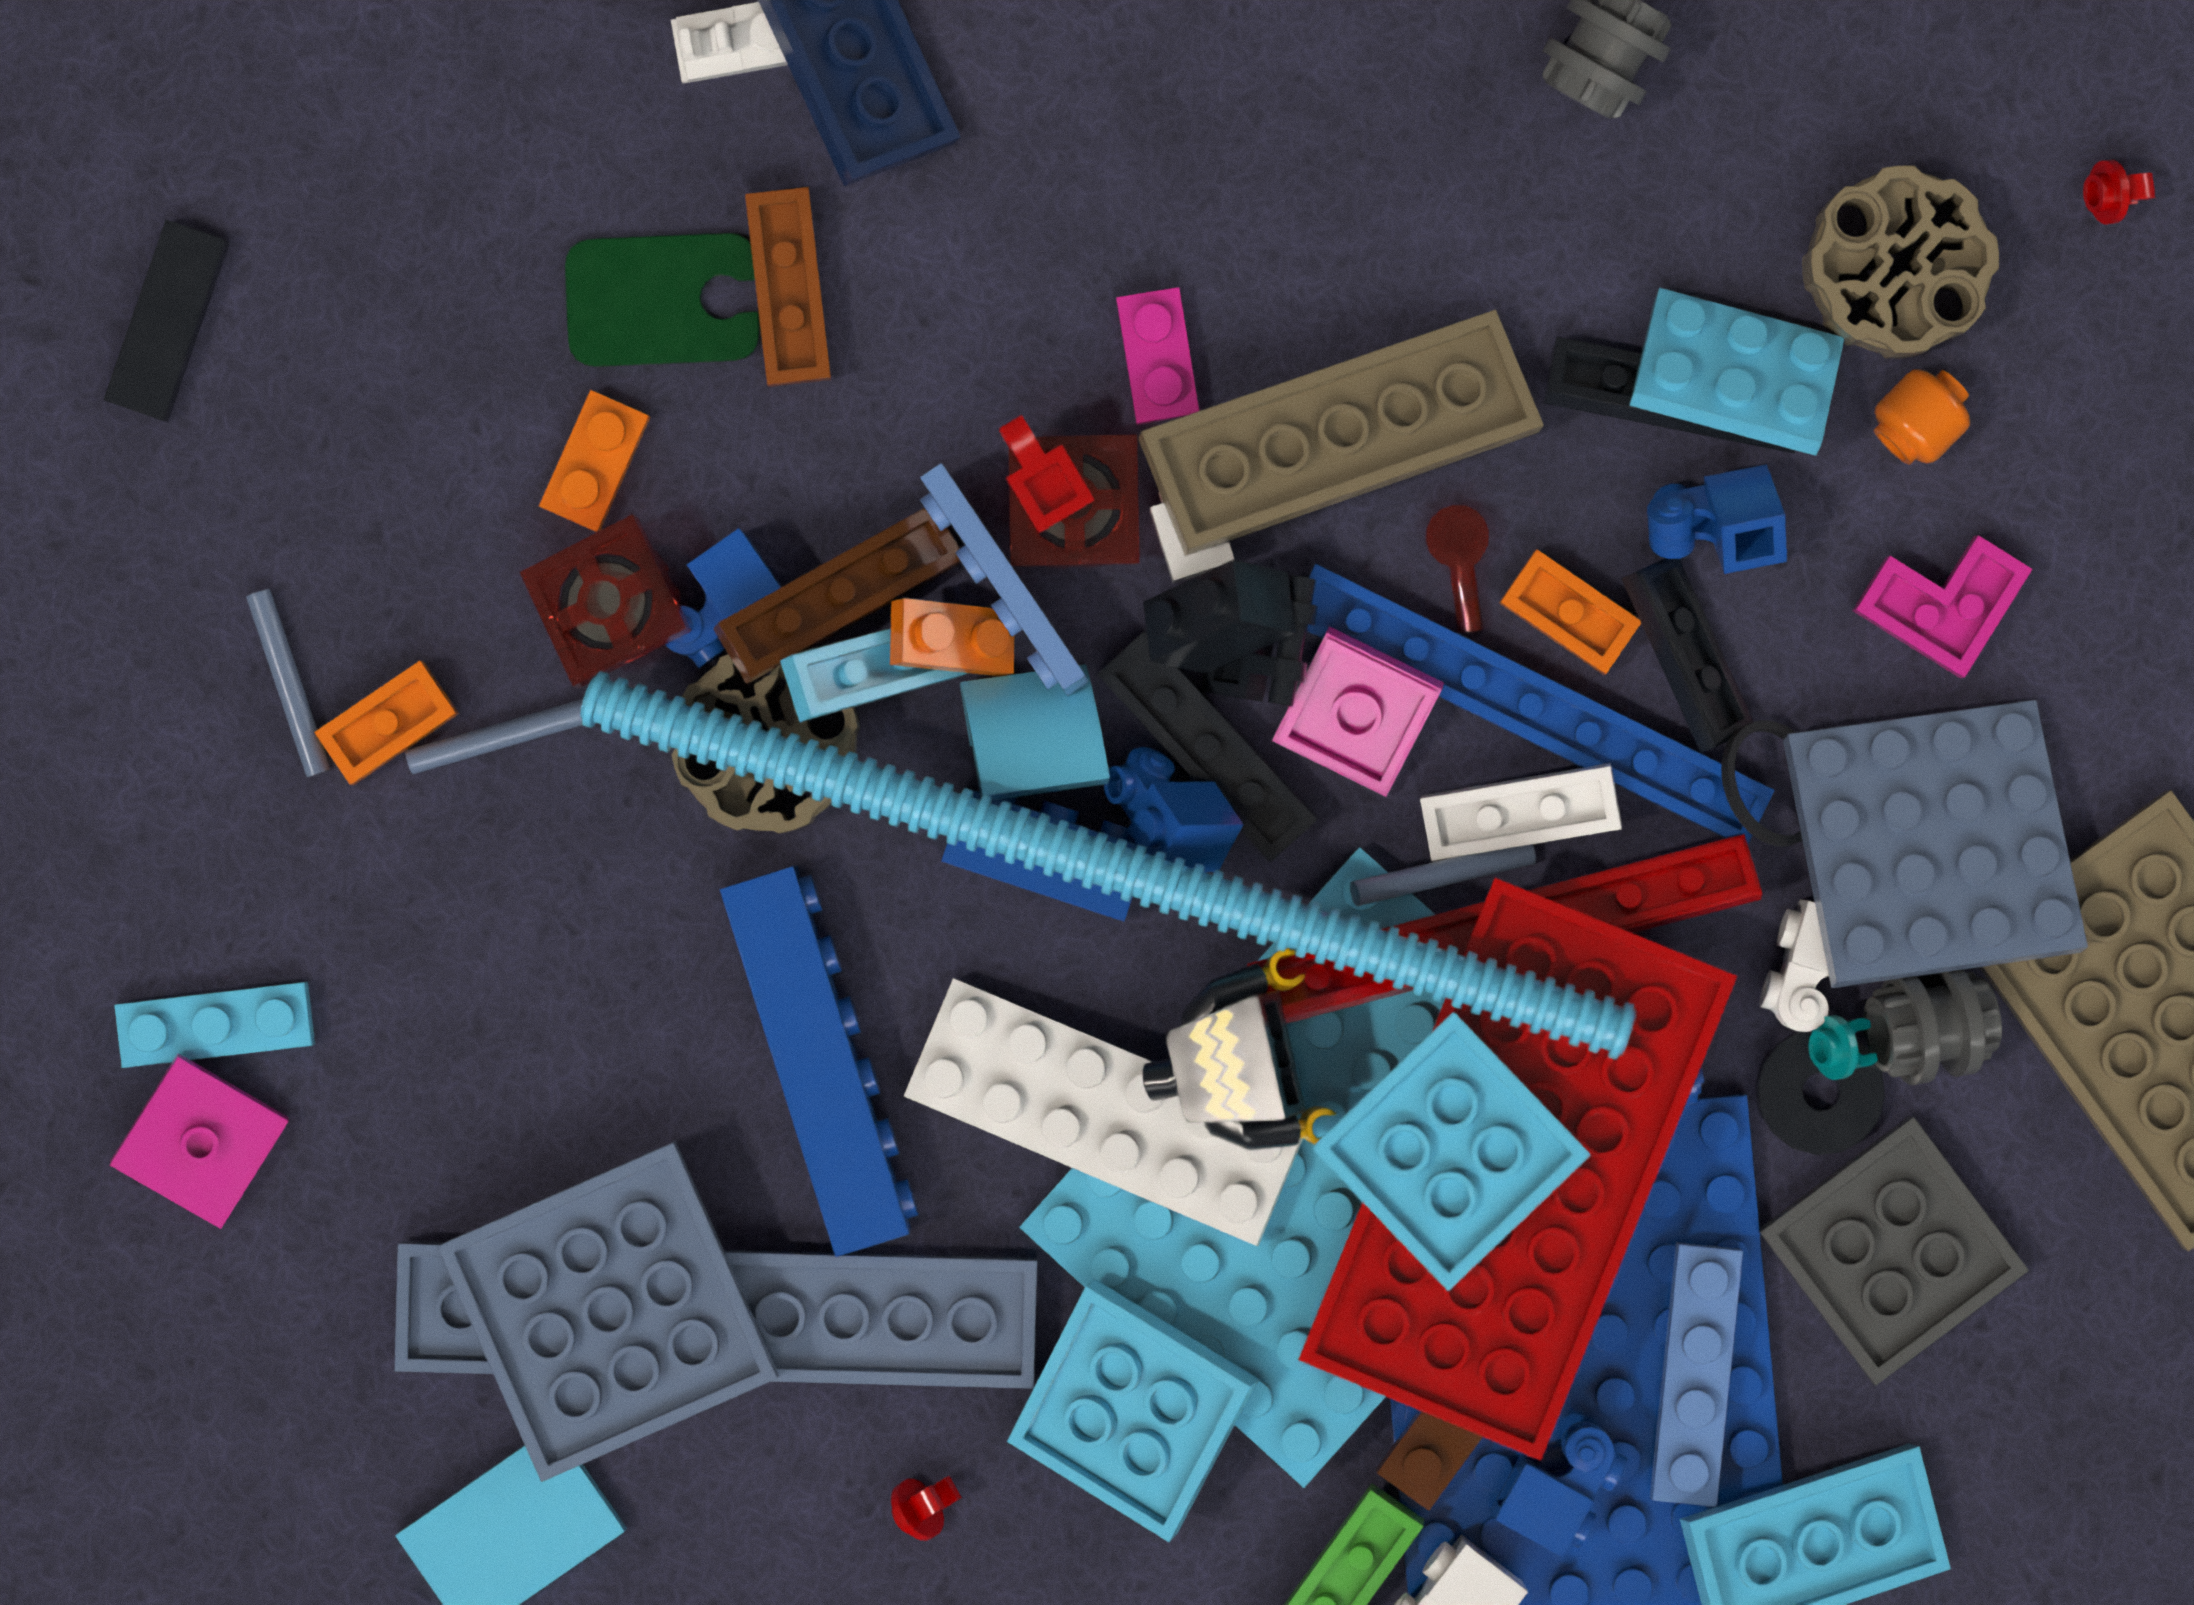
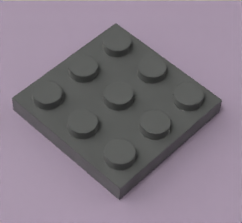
(1892, 1250)

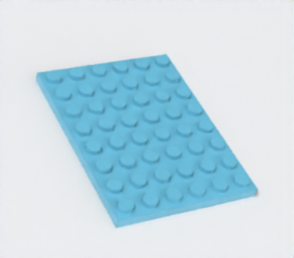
(1262, 1298)

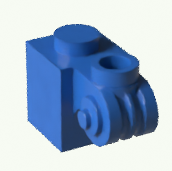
(1731, 510)
(732, 579)
(1173, 817)
(1556, 1505)

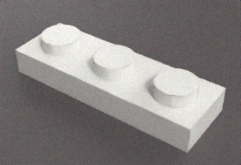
(1521, 812)

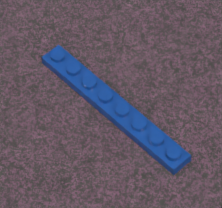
(1539, 707)

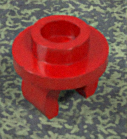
(2111, 191)
(920, 1509)

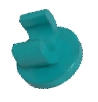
(1835, 1047)

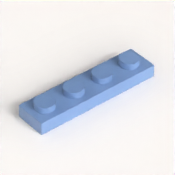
(984, 559)
(1696, 1374)

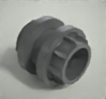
(1606, 53)
(1945, 1022)

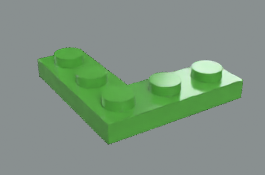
(1360, 1552)

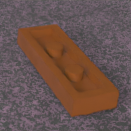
(788, 286)

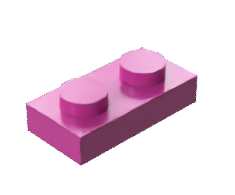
(1157, 355)

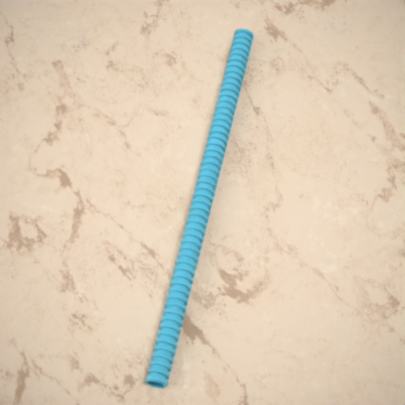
(1105, 864)

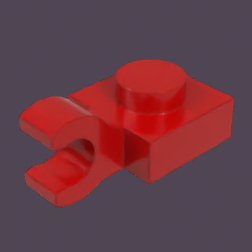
(1046, 483)

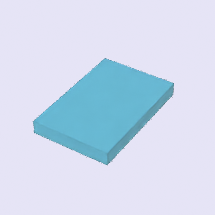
(509, 1533)

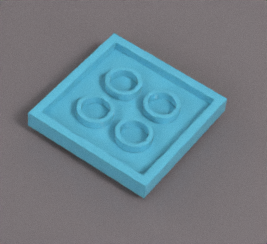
(1450, 1151)
(1132, 1410)

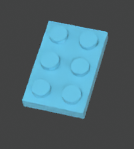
(1737, 371)

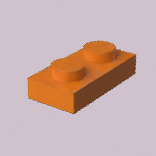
(594, 461)
(1570, 612)
(950, 638)
(386, 722)

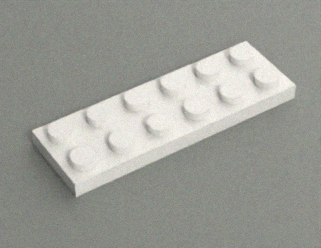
(1089, 1111)

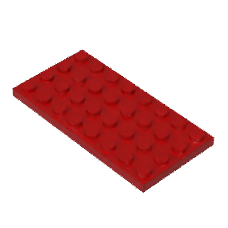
(1516, 1326)

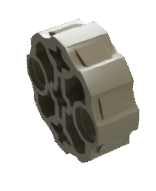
(1883, 206)
(727, 793)

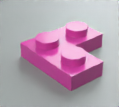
(1949, 621)

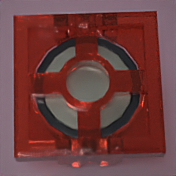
(1095, 532)
(606, 601)

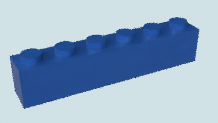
(817, 1060)

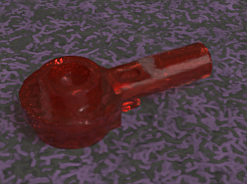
(1459, 540)

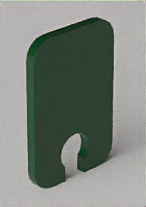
(643, 303)

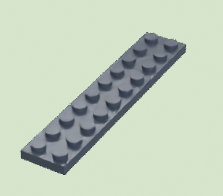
(818, 1314)

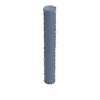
(288, 682)
(494, 737)
(1439, 874)

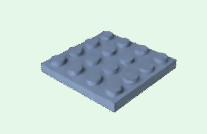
(1934, 843)
(608, 1311)

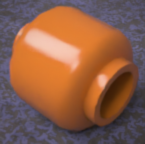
(1922, 416)

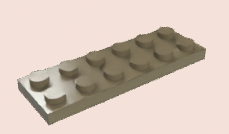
(1340, 432)

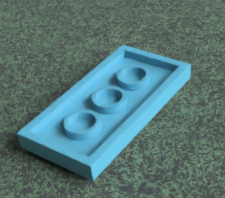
(1821, 1536)

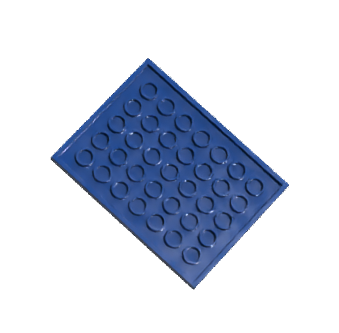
(1637, 1543)

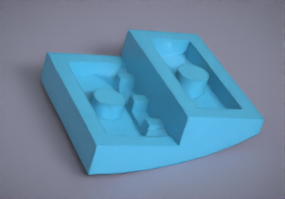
(1033, 736)

